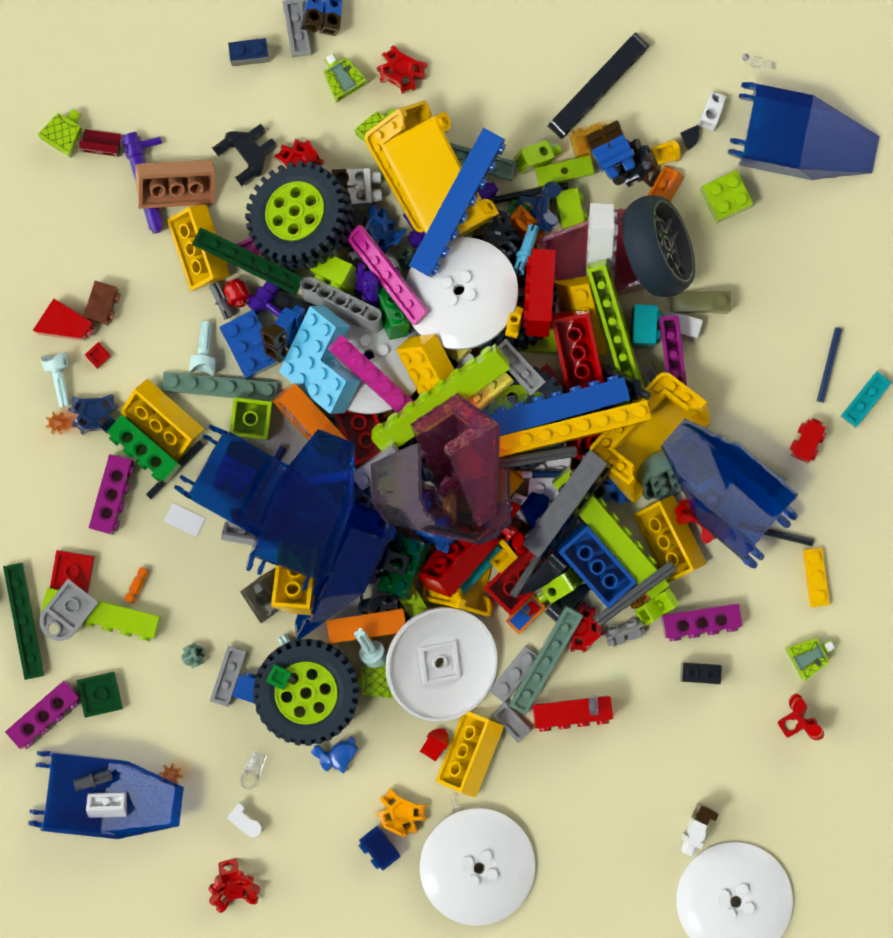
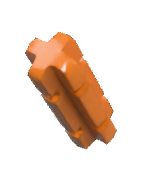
(136, 585)

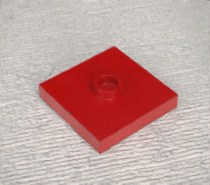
(73, 567)

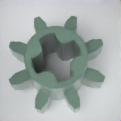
(405, 257)
(193, 655)

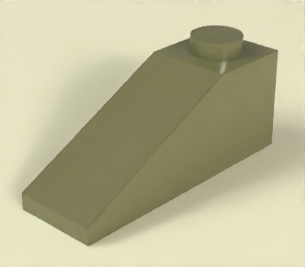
(702, 302)

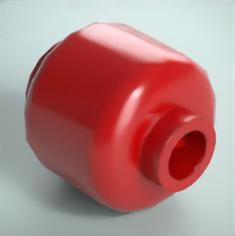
(237, 293)

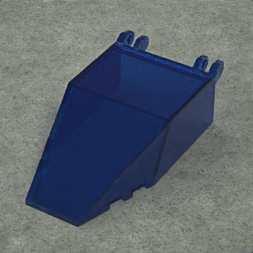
(802, 136)
(235, 480)
(728, 488)
(308, 510)
(352, 569)
(151, 799)

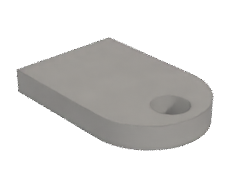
(68, 610)

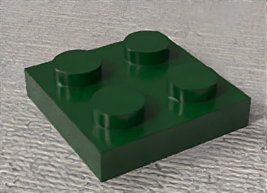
(99, 694)

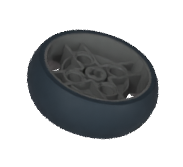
(658, 246)

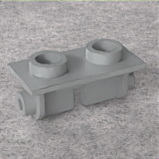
(632, 628)

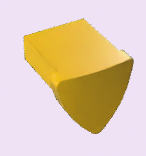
(666, 153)
(503, 557)

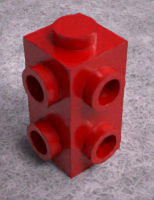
(810, 436)

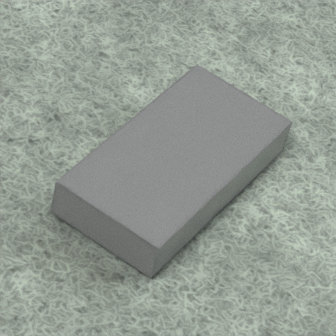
(512, 722)

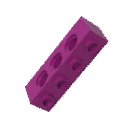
(673, 347)
(113, 465)
(671, 621)
(17, 730)

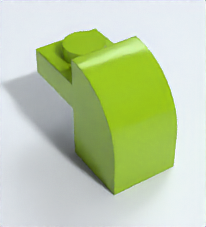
(657, 607)

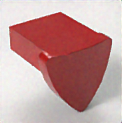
(436, 742)

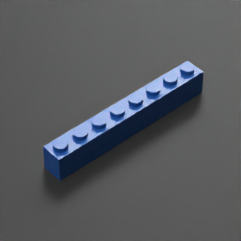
(457, 202)
(561, 405)

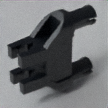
(248, 149)

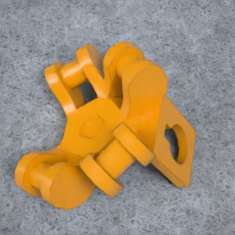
(401, 813)

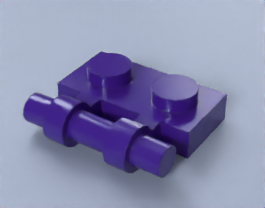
(366, 286)

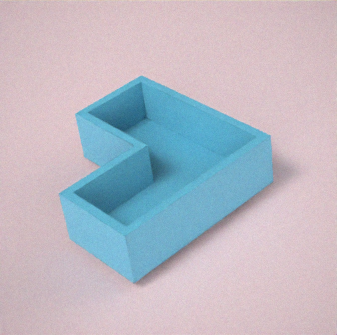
(315, 367)

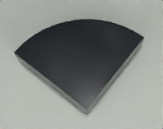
(690, 137)

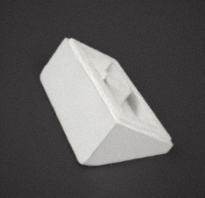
(106, 805)

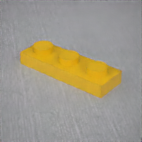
(816, 577)

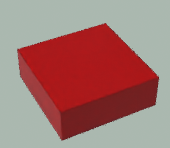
(97, 355)

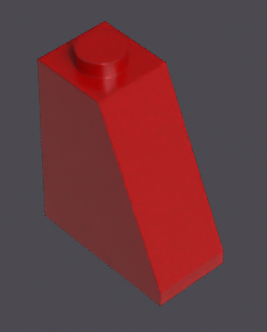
(63, 323)

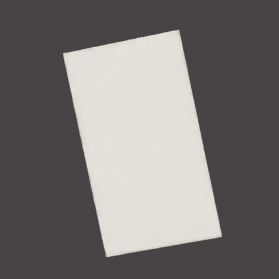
(184, 519)

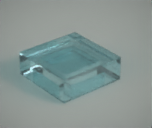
(593, 704)

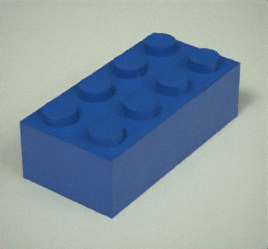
(595, 565)

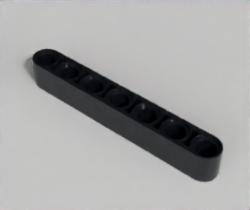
(598, 85)

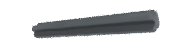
(538, 457)
(635, 593)

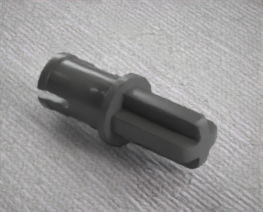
(354, 258)
(221, 301)
(92, 780)

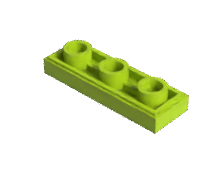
(576, 169)

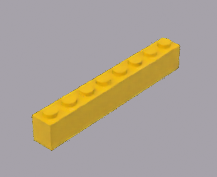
(574, 429)

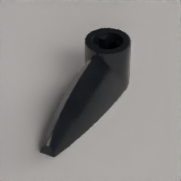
(544, 573)
(571, 600)

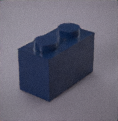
(248, 52)

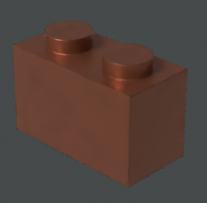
(101, 303)

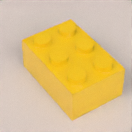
(425, 361)

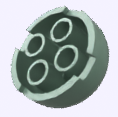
(653, 477)

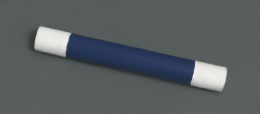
(541, 473)

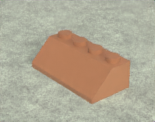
(175, 184)

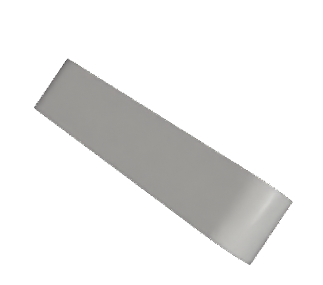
(332, 298)

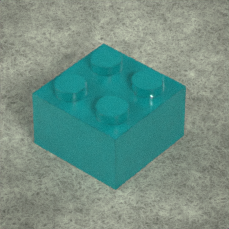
(644, 326)

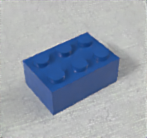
(246, 344)

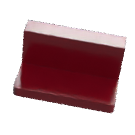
(101, 143)

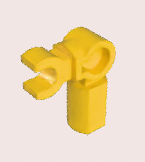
(514, 323)

